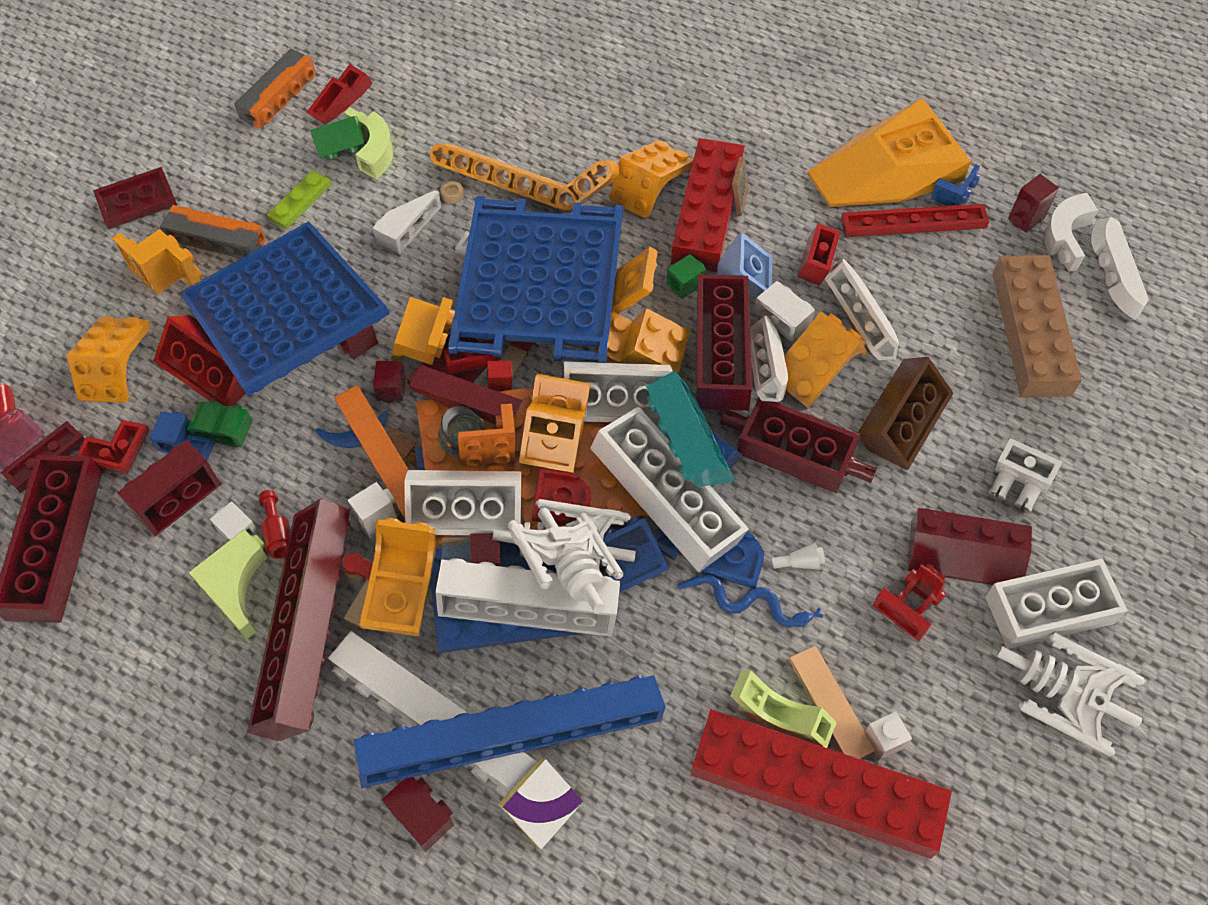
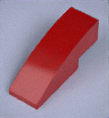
(339, 94)

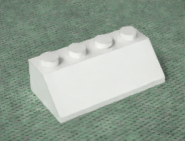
(616, 387)
(463, 500)

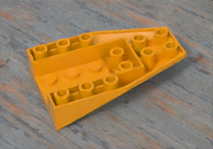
(892, 161)

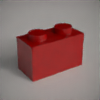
(818, 254)

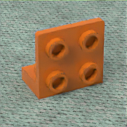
(489, 445)

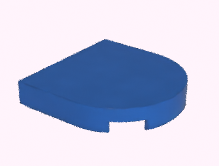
(739, 564)

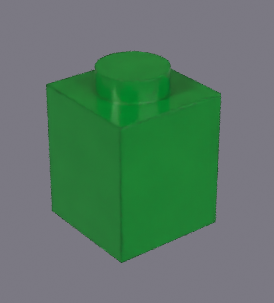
(683, 275)

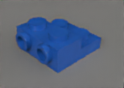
(648, 556)

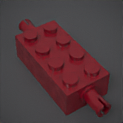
(798, 444)

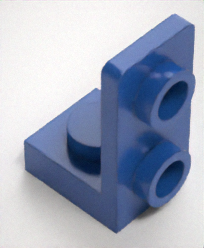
(951, 194)

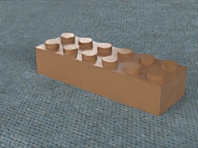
(1036, 326)

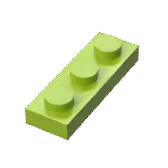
(299, 199)

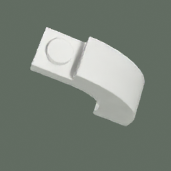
(1058, 236)

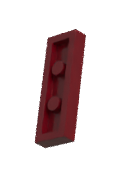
(60, 442)

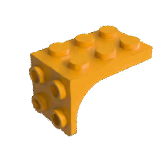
(645, 174)
(634, 280)
(820, 356)
(102, 357)
(399, 577)

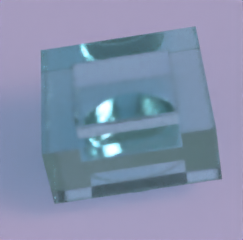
(456, 548)

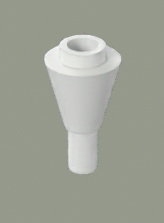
(806, 558)

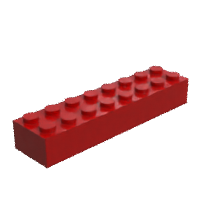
(822, 784)

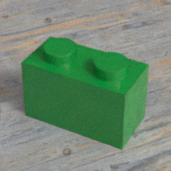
(338, 137)

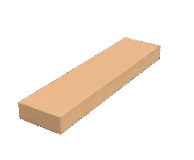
(826, 693)

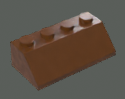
(906, 412)

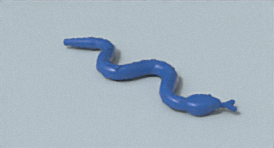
(798, 620)

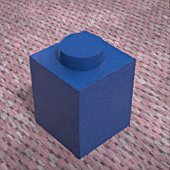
(169, 431)

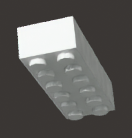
(687, 514)
(516, 598)

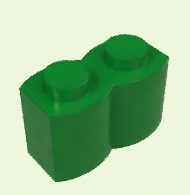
(221, 423)

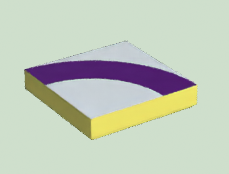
(541, 803)

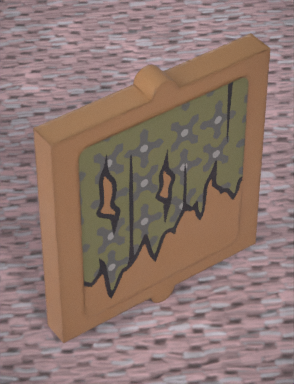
(740, 186)

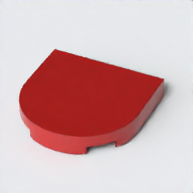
(560, 487)

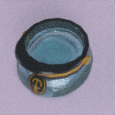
(457, 420)

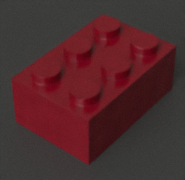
(169, 488)

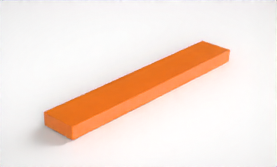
(375, 442)

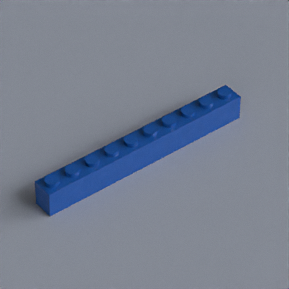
(506, 730)

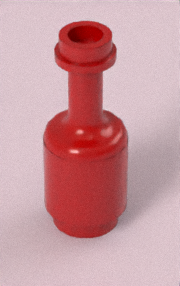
(275, 527)

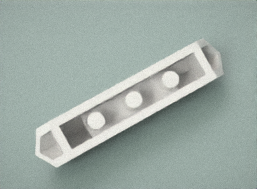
(1119, 266)
(863, 310)
(768, 361)

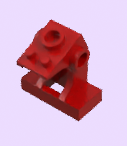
(926, 584)

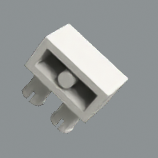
(1028, 467)

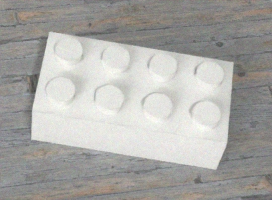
(1056, 602)

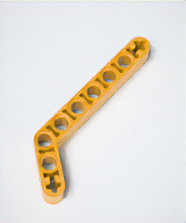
(517, 176)

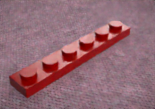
(914, 220)

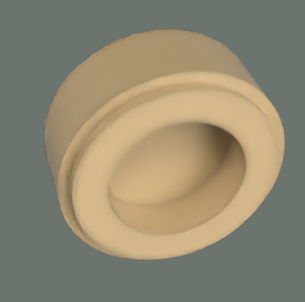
(452, 192)

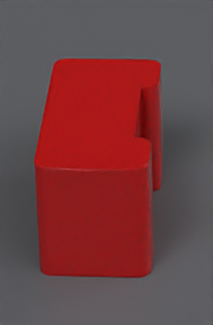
(499, 375)

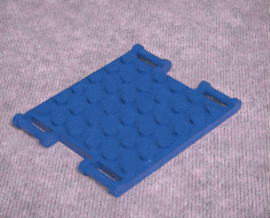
(538, 279)

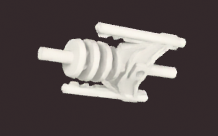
(601, 518)
(570, 553)
(1081, 694)

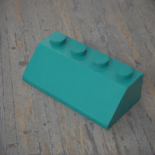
(688, 432)

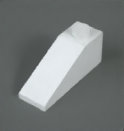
(403, 223)

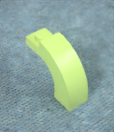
(378, 151)
(780, 714)

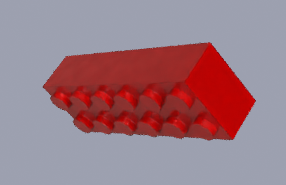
(707, 203)

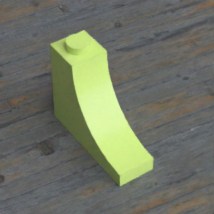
(227, 575)

